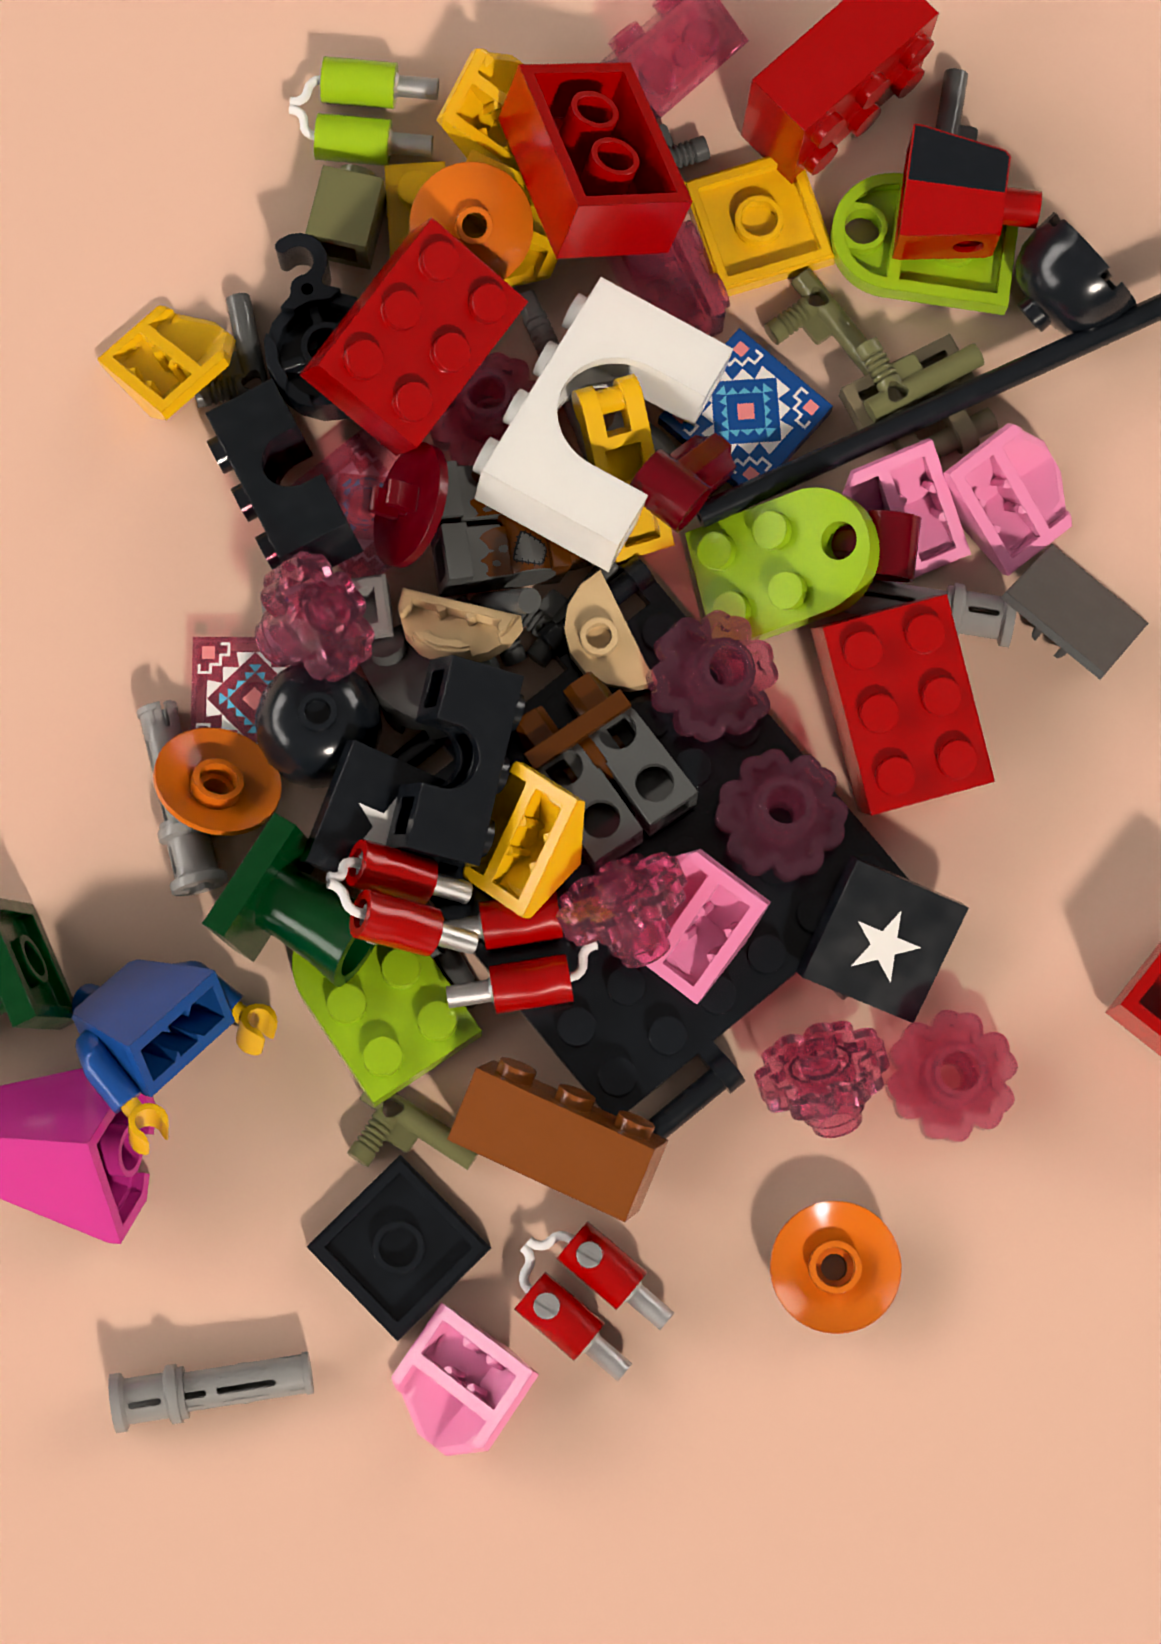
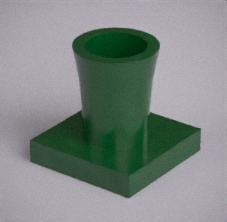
(280, 898)
(30, 976)

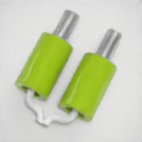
(366, 85)

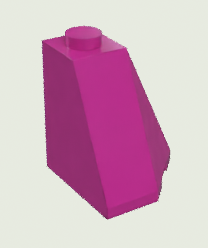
(70, 1155)

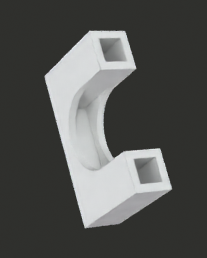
(535, 471)

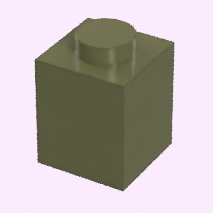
(348, 214)

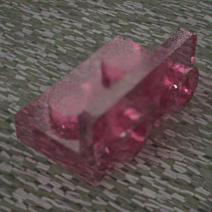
(677, 48)
(676, 282)

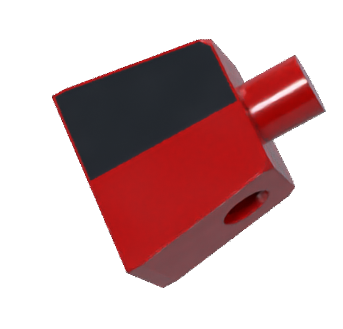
(957, 198)

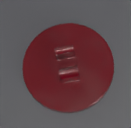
(409, 505)

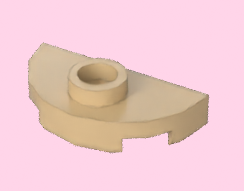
(457, 628)
(601, 638)

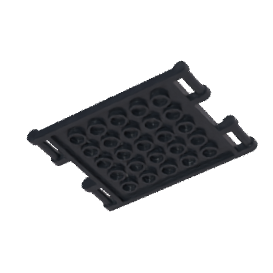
(629, 1023)

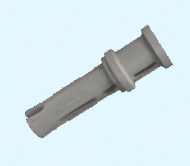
(972, 611)
(189, 849)
(180, 1392)

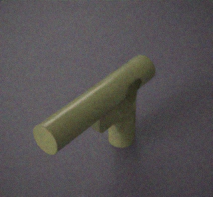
(817, 321)
(909, 376)
(404, 1131)

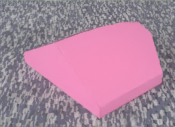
(916, 485)
(1009, 497)
(707, 925)
(461, 1384)

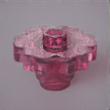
(480, 408)
(313, 618)
(684, 681)
(764, 843)
(625, 907)
(983, 1070)
(823, 1076)

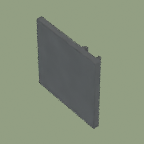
(1074, 611)

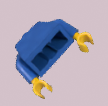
(152, 1025)

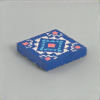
(757, 410)

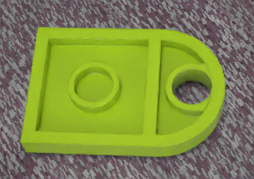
(952, 283)
(779, 561)
(387, 1019)

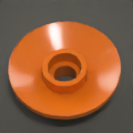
(491, 194)
(219, 763)
(869, 1258)

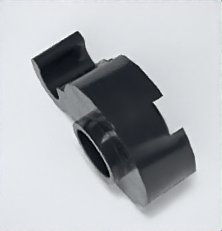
(304, 325)

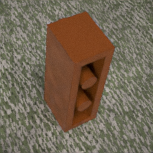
(558, 1137)

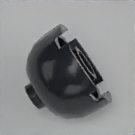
(1066, 281)
(308, 721)

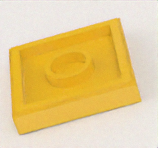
(758, 225)

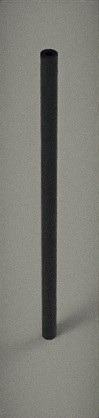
(927, 413)

